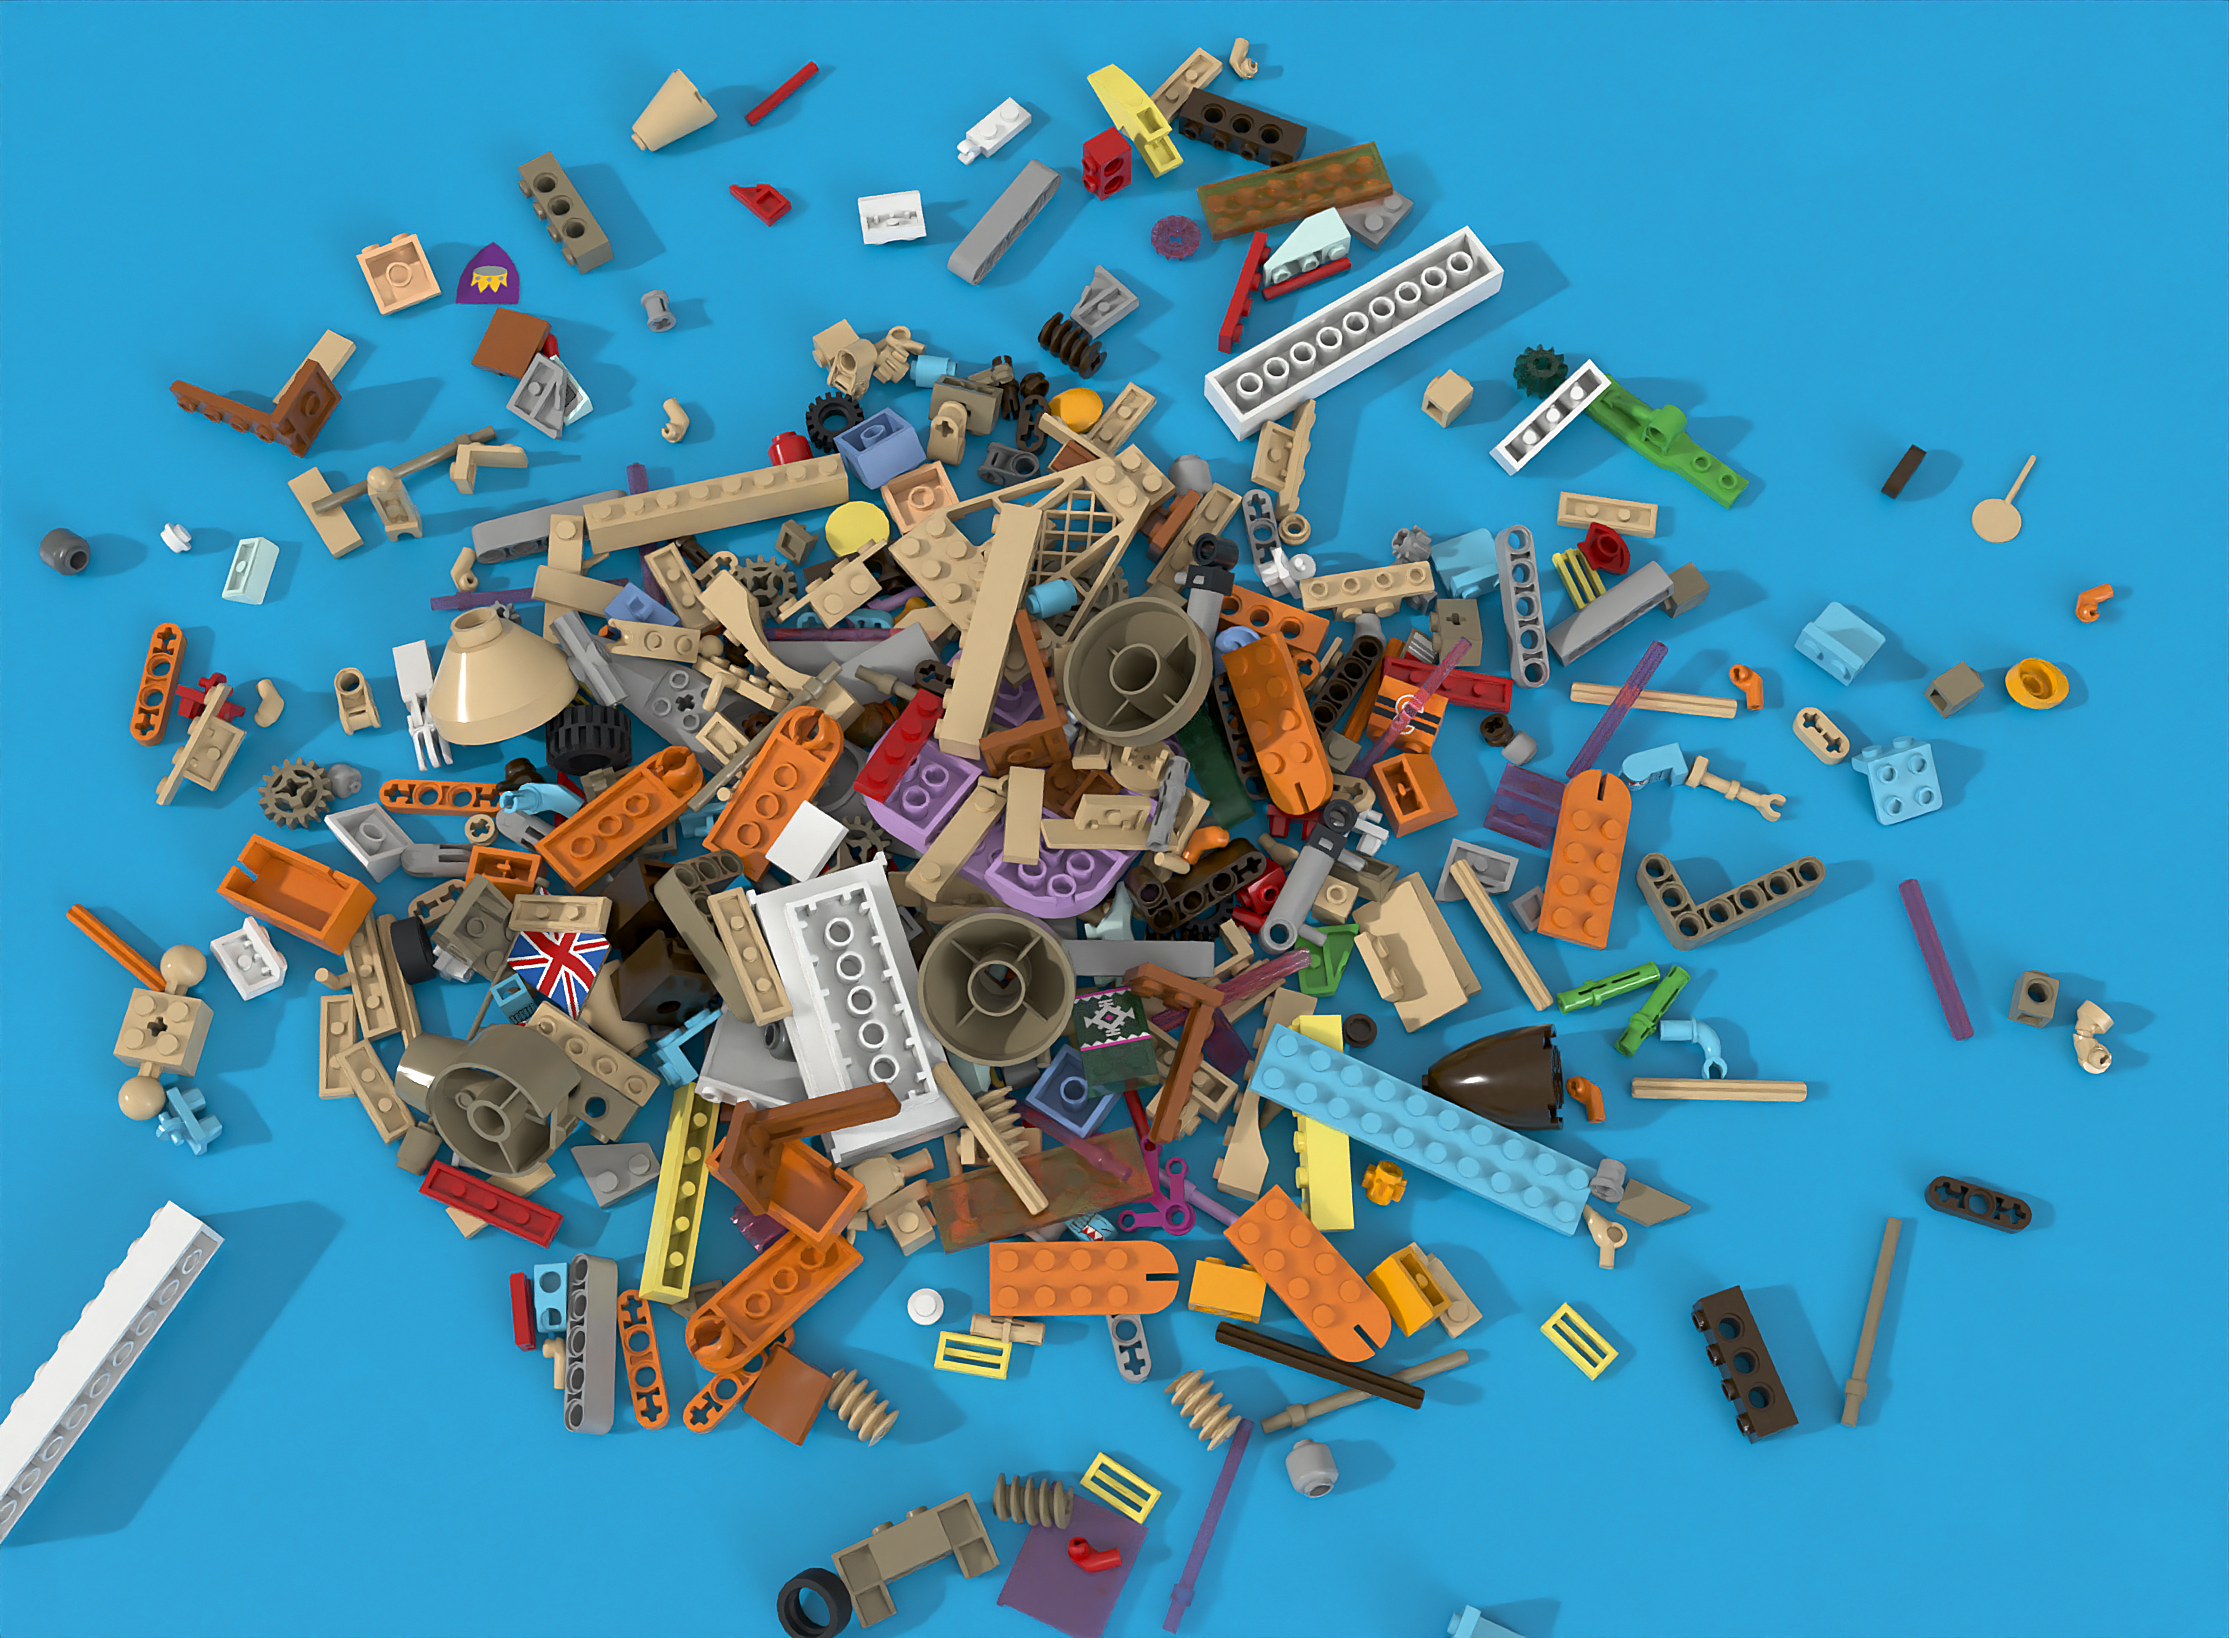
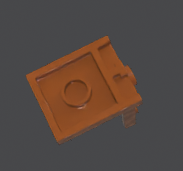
(294, 420)
(1161, 525)
(1034, 741)
(1200, 1001)
(757, 1137)

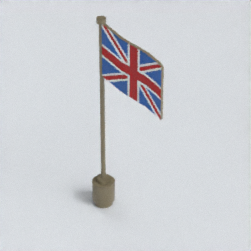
(553, 963)

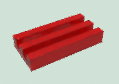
(522, 1312)

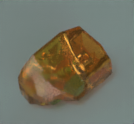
(870, 725)

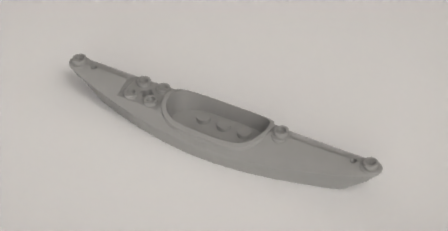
(671, 702)

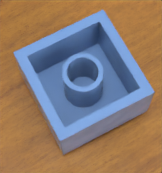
(880, 448)
(1064, 1096)

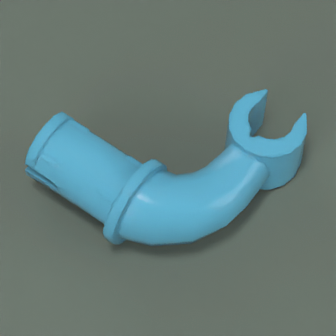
(1697, 1032)

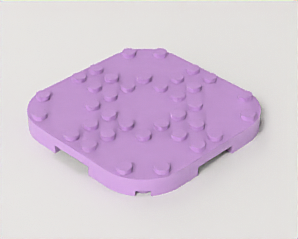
(940, 783)

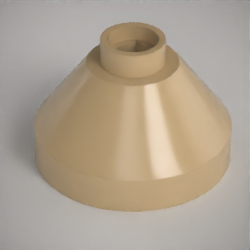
(497, 680)

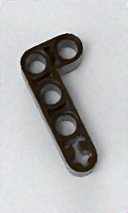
(1234, 738)
(1234, 864)

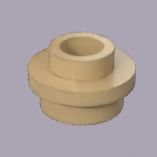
(1297, 522)

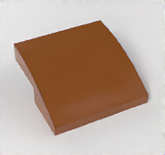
(511, 343)
(1066, 786)
(788, 1395)

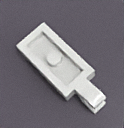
(994, 131)

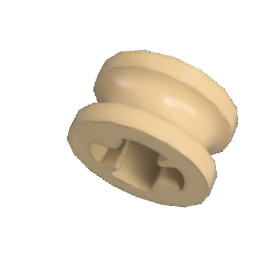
(478, 821)

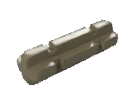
(1002, 373)

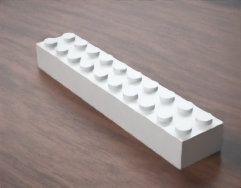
(1353, 333)
(98, 1354)

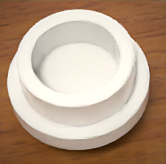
(176, 537)
(925, 1306)

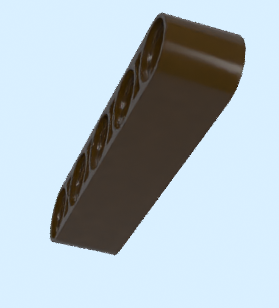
(1345, 684)

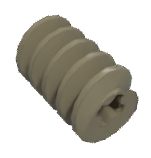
(1032, 1502)

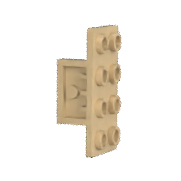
(1408, 958)

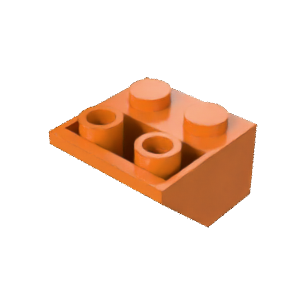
(1411, 792)
(507, 870)

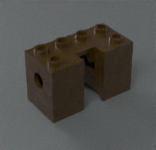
(659, 972)

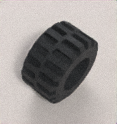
(588, 740)

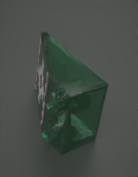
(1114, 1042)

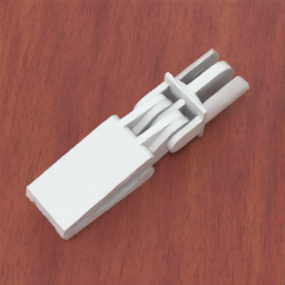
(415, 682)

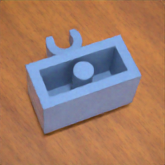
(638, 606)

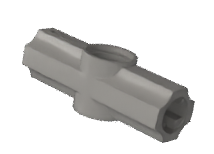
(589, 660)

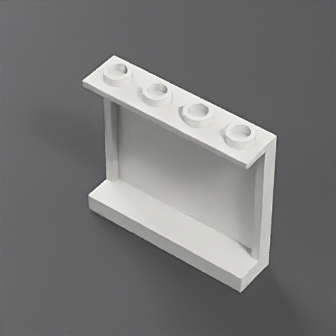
(743, 1069)

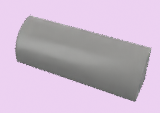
(1609, 613)
(813, 656)
(895, 656)

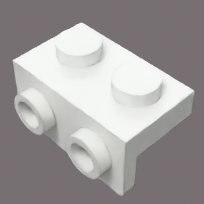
(891, 217)
(250, 959)

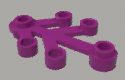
(1166, 1207)

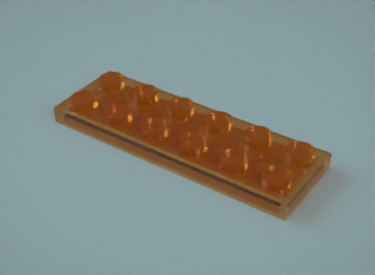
(1294, 191)
(986, 1208)

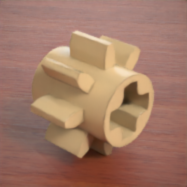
(891, 364)

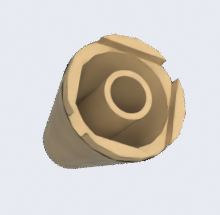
(672, 114)
(605, 1019)

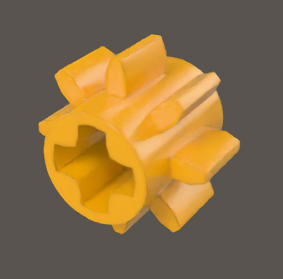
(1384, 1182)

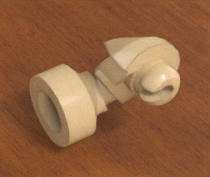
(2091, 1054)

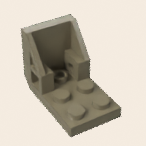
(479, 931)

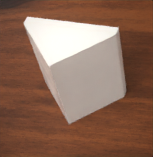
(370, 838)
(806, 843)

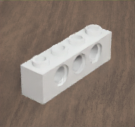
(1550, 417)

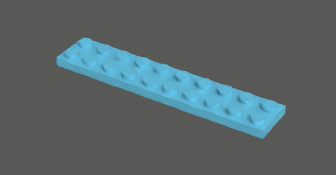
(1422, 1129)

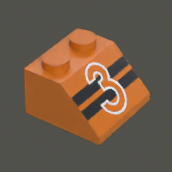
(1421, 731)

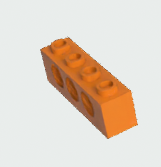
(1279, 617)

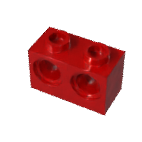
(1106, 163)

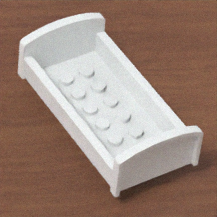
(855, 1005)

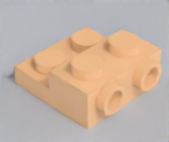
(398, 274)
(918, 495)

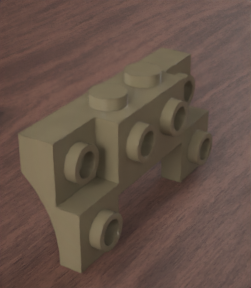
(910, 1547)

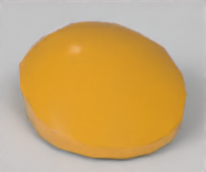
(1078, 408)
(2036, 683)

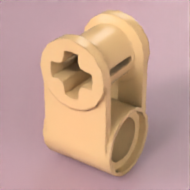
(853, 368)
(948, 434)
(358, 706)

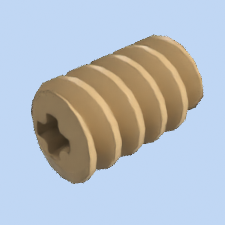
(996, 1110)
(860, 1407)
(1203, 1407)

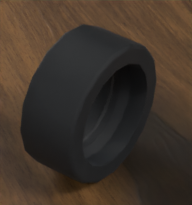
(413, 950)
(830, 1589)

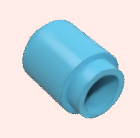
(929, 369)
(1050, 598)

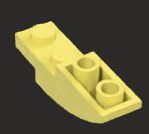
(1140, 117)

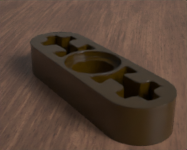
(1999, 1222)

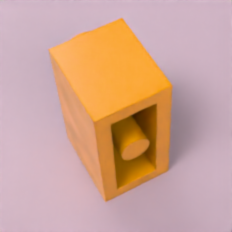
(1227, 1290)
(1408, 1291)

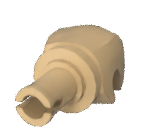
(886, 1175)

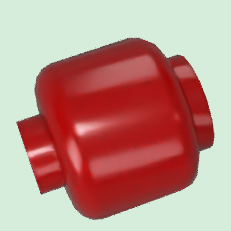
(789, 448)

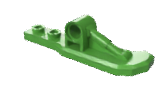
(1662, 440)

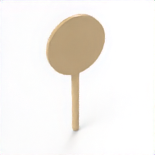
(1997, 518)

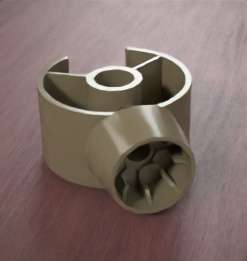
(487, 1117)

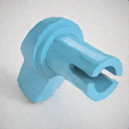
(541, 797)

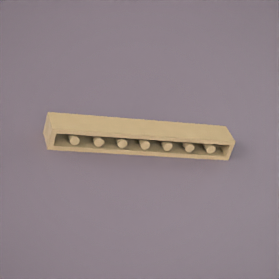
(716, 503)
(990, 632)

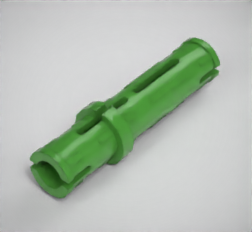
(1595, 992)
(1644, 1022)

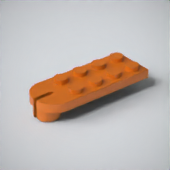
(1280, 724)
(775, 786)
(623, 817)
(1586, 860)
(1310, 1276)
(1079, 1278)
(765, 1301)

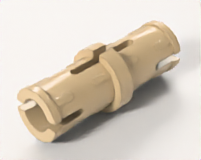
(1007, 1329)

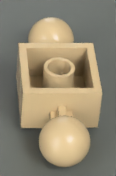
(163, 1032)

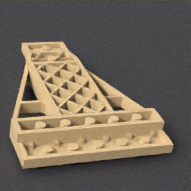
(948, 564)

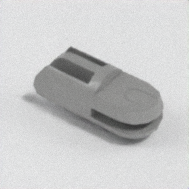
(523, 828)
(437, 859)

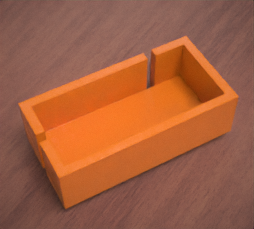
(298, 894)
(807, 1195)

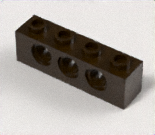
(1230, 119)
(892, 578)
(1731, 1308)

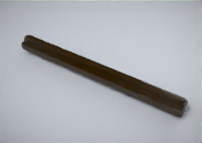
(1320, 1365)

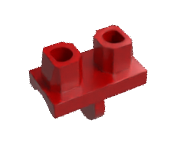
(192, 699)
(1280, 821)

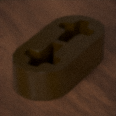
(1026, 425)
(1903, 471)
(934, 686)

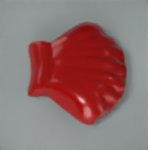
(1605, 550)

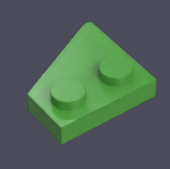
(1328, 962)

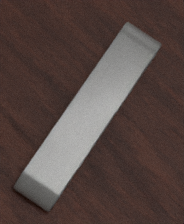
(1004, 222)
(527, 531)
(1528, 591)
(1114, 957)
(591, 1344)

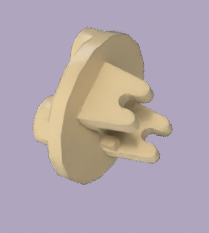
(1127, 761)

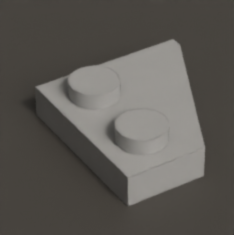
(1376, 219)
(1102, 304)
(542, 396)
(1490, 867)
(617, 1169)

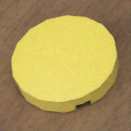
(854, 526)

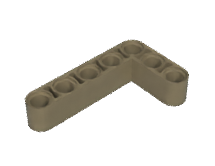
(684, 898)
(1726, 904)

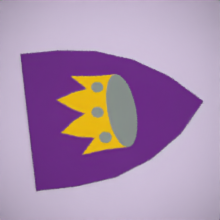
(489, 279)

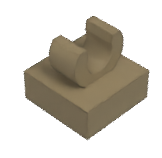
(795, 542)
(597, 782)

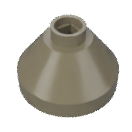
(1138, 671)
(976, 1012)

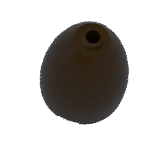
(1505, 1078)

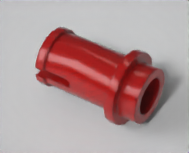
(1248, 919)

